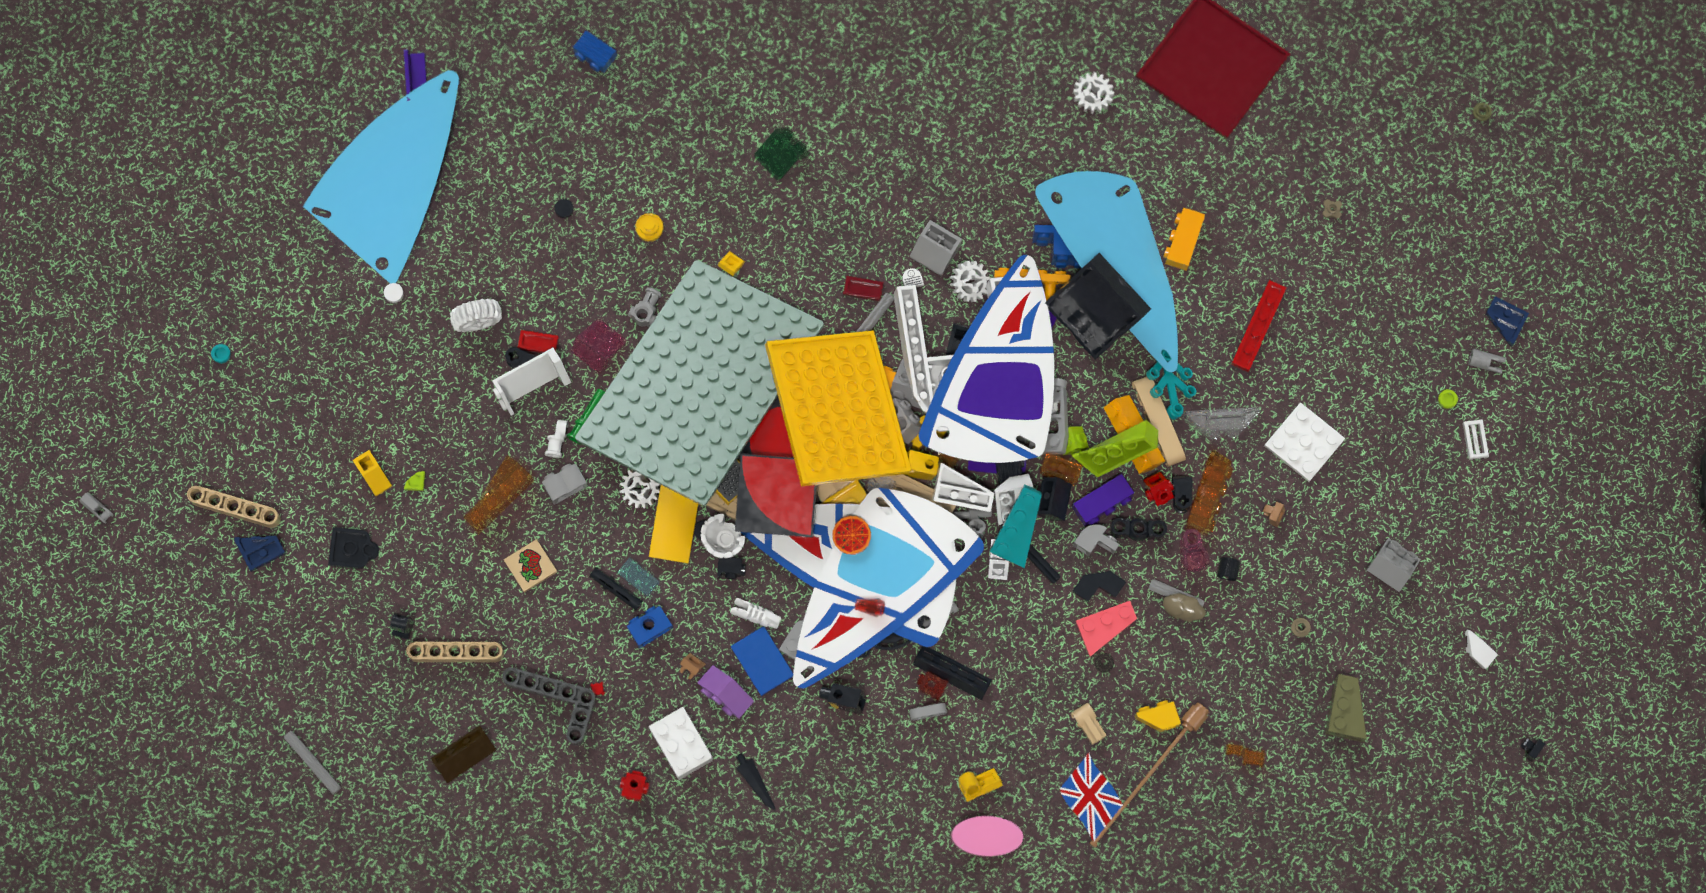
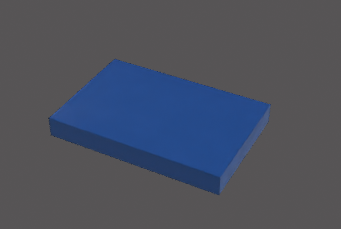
(762, 661)

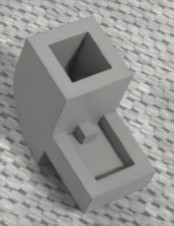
(1092, 536)

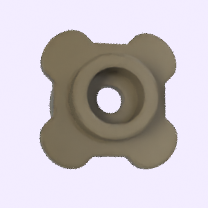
(1327, 210)

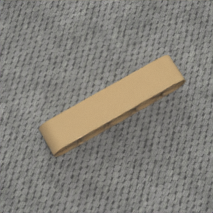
(1157, 415)
(227, 500)
(446, 648)

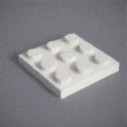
(1304, 442)

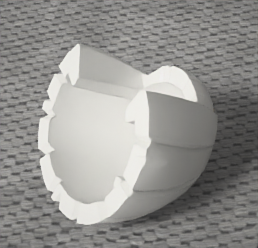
(720, 537)

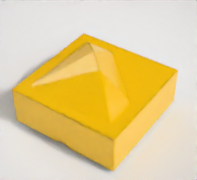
(731, 263)

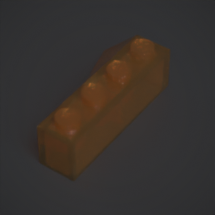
(502, 490)
(1208, 493)

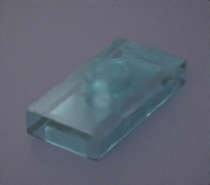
(638, 577)

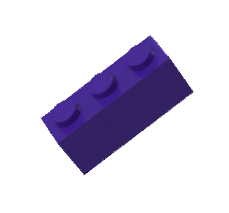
(1103, 500)

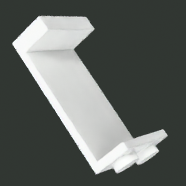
(529, 377)

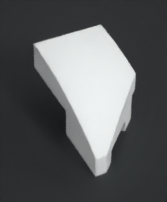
(1479, 650)

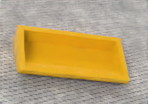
(673, 527)

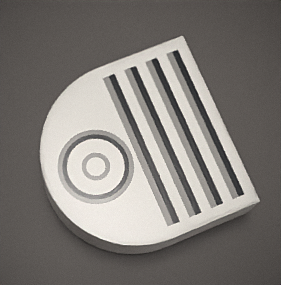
(912, 277)

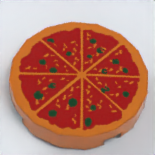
(851, 535)

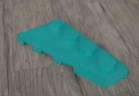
(1016, 532)

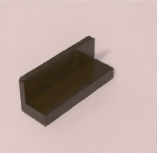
(463, 754)

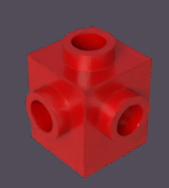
(1158, 489)
(636, 793)

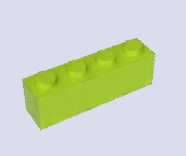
(1119, 449)

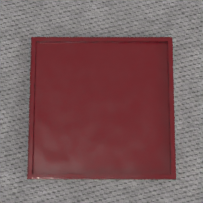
(1213, 65)

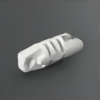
(755, 614)

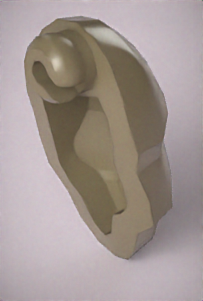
(1183, 607)

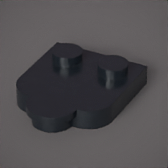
(351, 548)

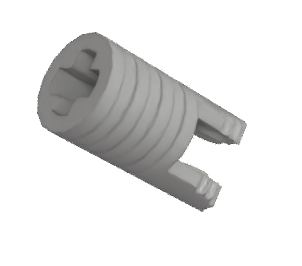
(1483, 359)

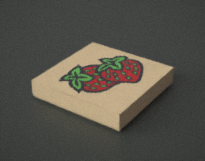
(530, 565)

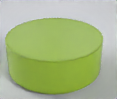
(1447, 399)

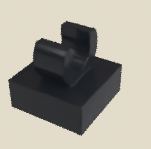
(1532, 748)

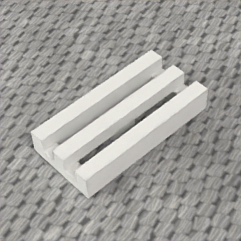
(1477, 455)

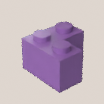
(725, 691)

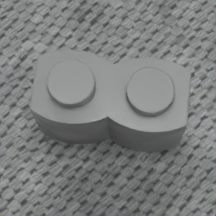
(564, 483)

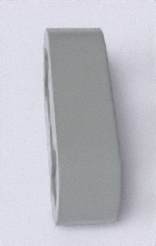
(928, 711)

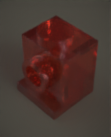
(934, 692)

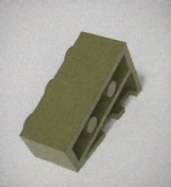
(1346, 710)

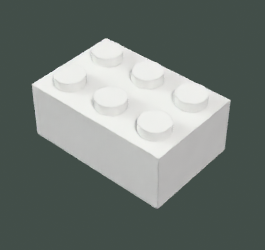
(680, 743)

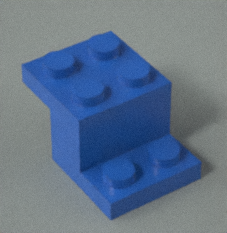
(1060, 253)

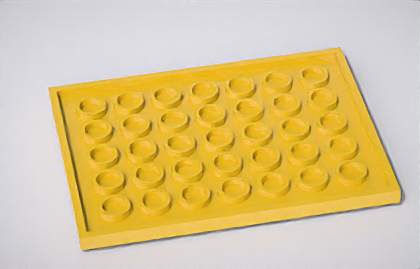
(837, 408)

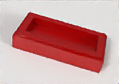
(537, 341)

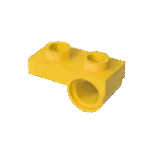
(975, 786)

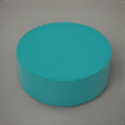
(221, 353)

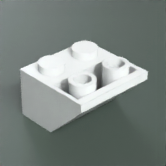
(1007, 494)

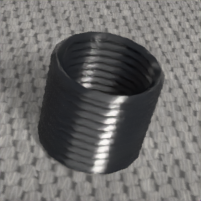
(1228, 567)

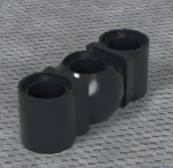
(1146, 526)

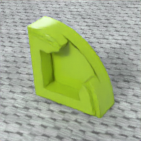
(415, 482)

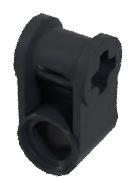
(522, 357)
(1182, 491)

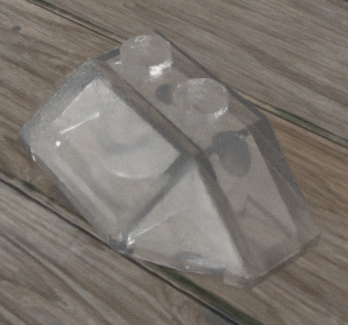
(1221, 421)

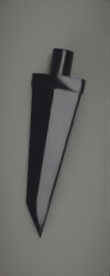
(751, 775)

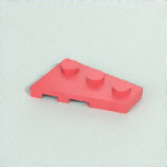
(1105, 625)

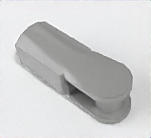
(94, 506)

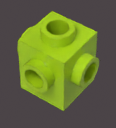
(1076, 441)

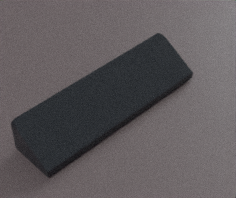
(951, 673)

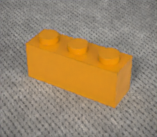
(1184, 238)

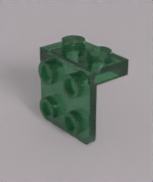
(780, 152)

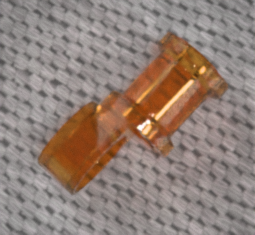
(1249, 757)

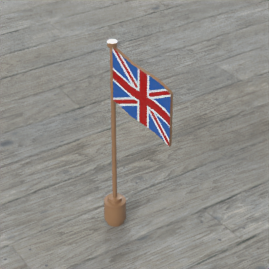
(1094, 797)

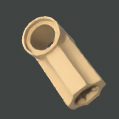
(1087, 722)

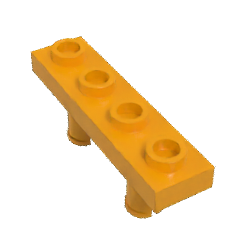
(1049, 280)

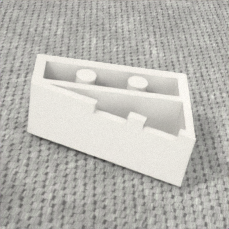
(960, 491)

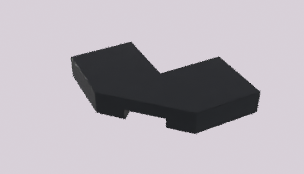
(1106, 581)

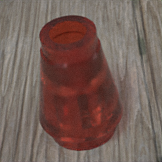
(872, 606)

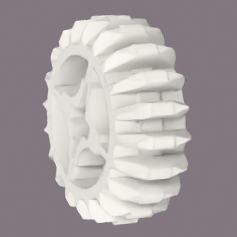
(475, 315)

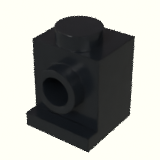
(730, 568)

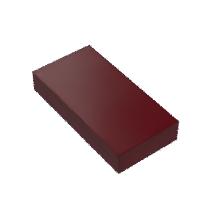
(863, 288)

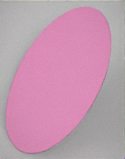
(987, 836)

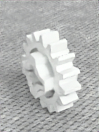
(1098, 86)
(968, 272)
(642, 494)

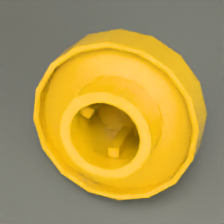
(649, 227)

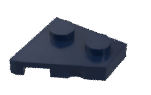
(1506, 318)
(259, 550)

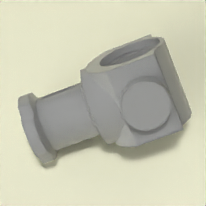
(645, 306)

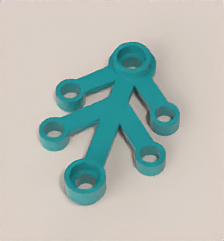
(1171, 381)

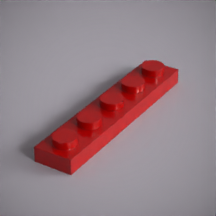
(1258, 326)

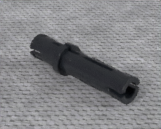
(615, 588)

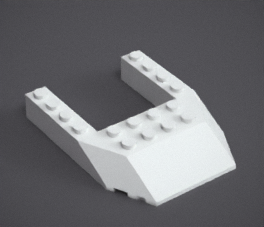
(922, 371)

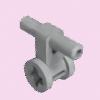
(975, 523)

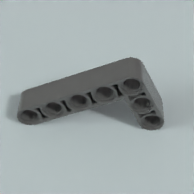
(557, 694)

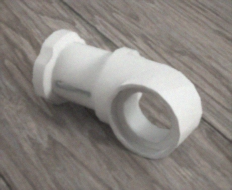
(556, 440)

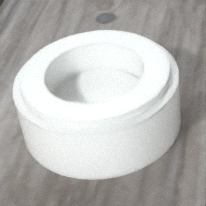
(393, 293)

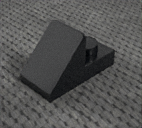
(957, 334)

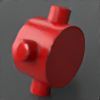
(598, 688)

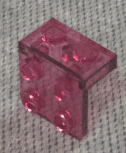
(597, 345)

